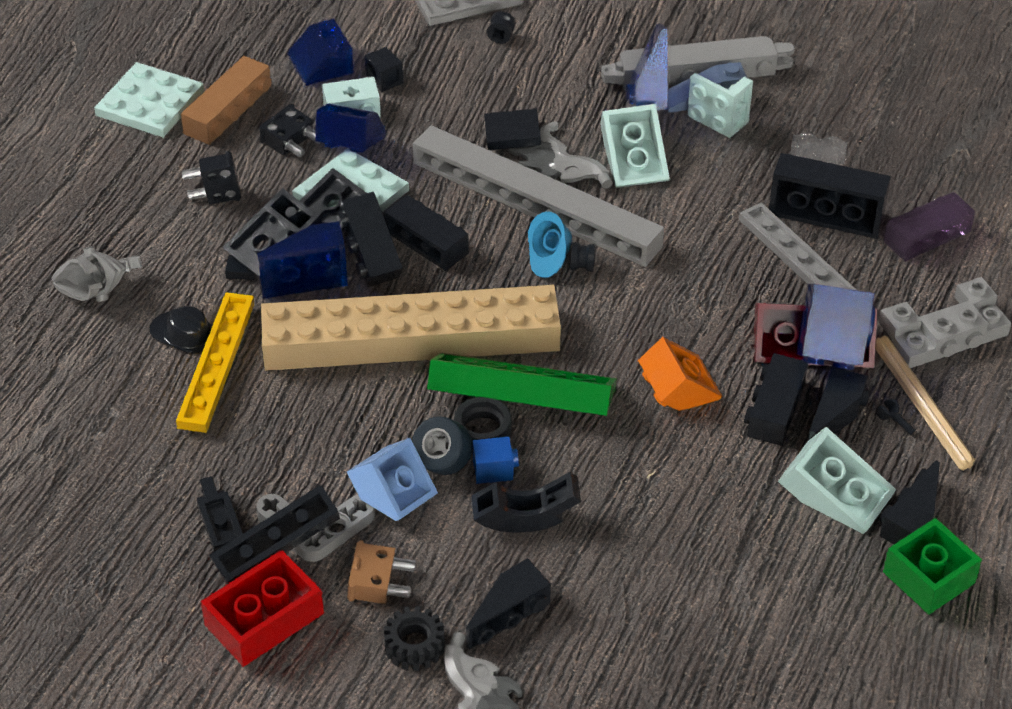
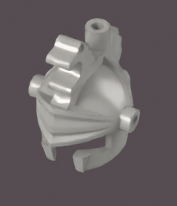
(92, 274)

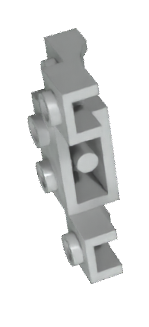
(949, 329)

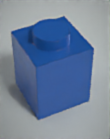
(494, 460)

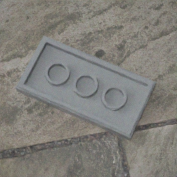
(448, 10)

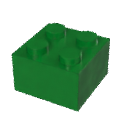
(932, 566)

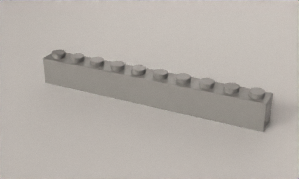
(537, 193)

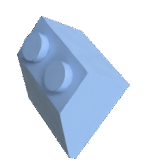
(393, 480)

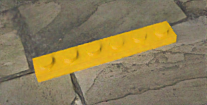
(215, 363)

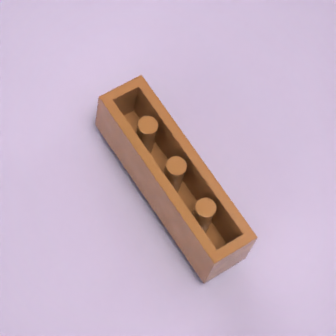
(226, 100)

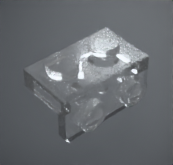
(826, 150)

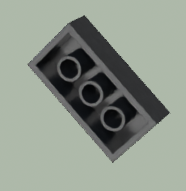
(829, 195)

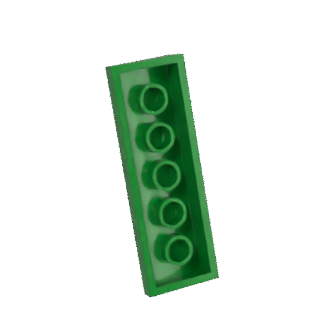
(521, 383)

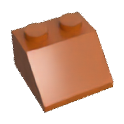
(678, 376)

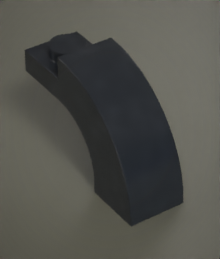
(525, 510)

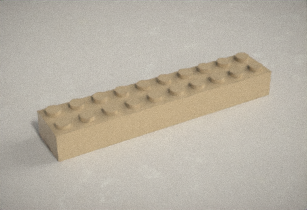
(409, 327)

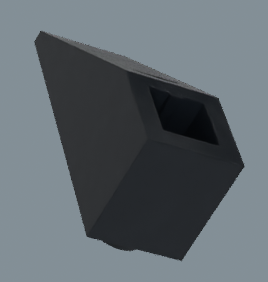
(913, 507)
(511, 599)

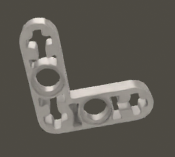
(330, 540)

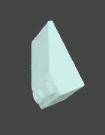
(634, 145)
(837, 482)

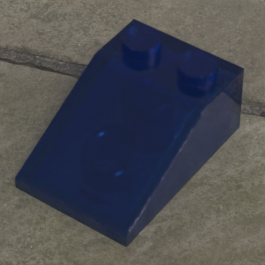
(650, 75)
(304, 262)

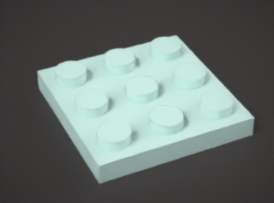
(149, 99)
(364, 174)

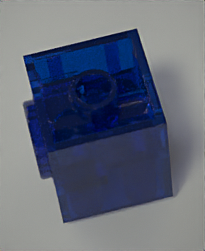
(836, 326)

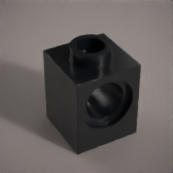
(385, 68)

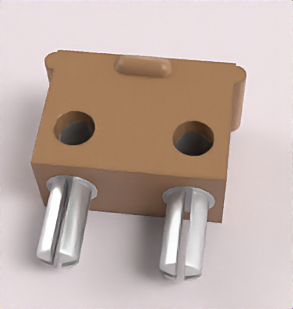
(373, 572)

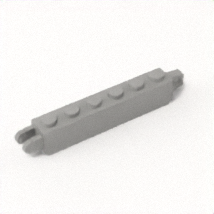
(757, 56)

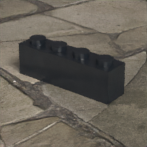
(278, 532)

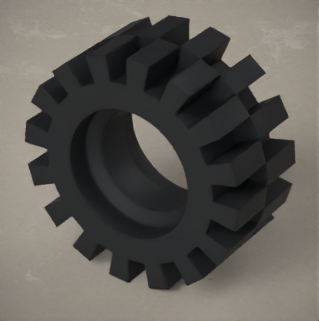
(414, 653)

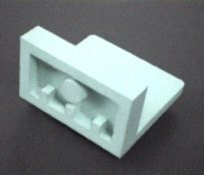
(720, 107)

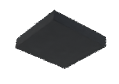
(512, 129)

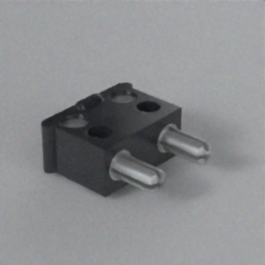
(287, 130)
(218, 178)

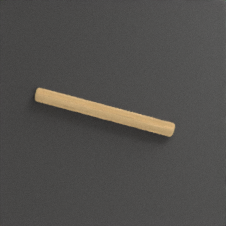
(924, 403)

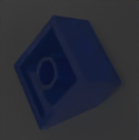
(322, 53)

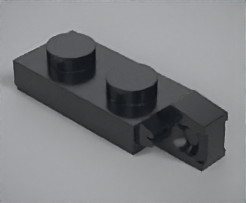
(217, 515)

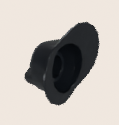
(182, 329)

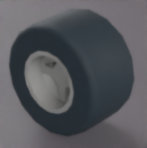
(431, 443)

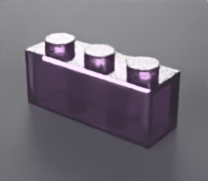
(929, 226)

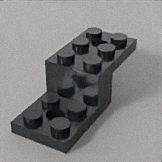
(287, 215)

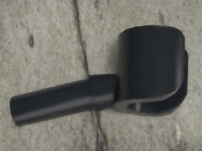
(893, 413)

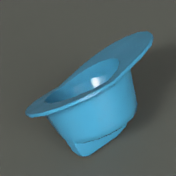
(548, 244)

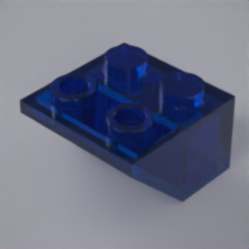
(348, 127)

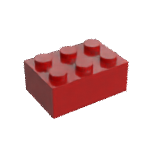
(262, 607)

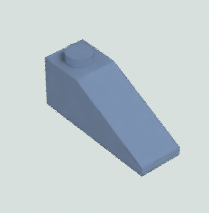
(722, 74)

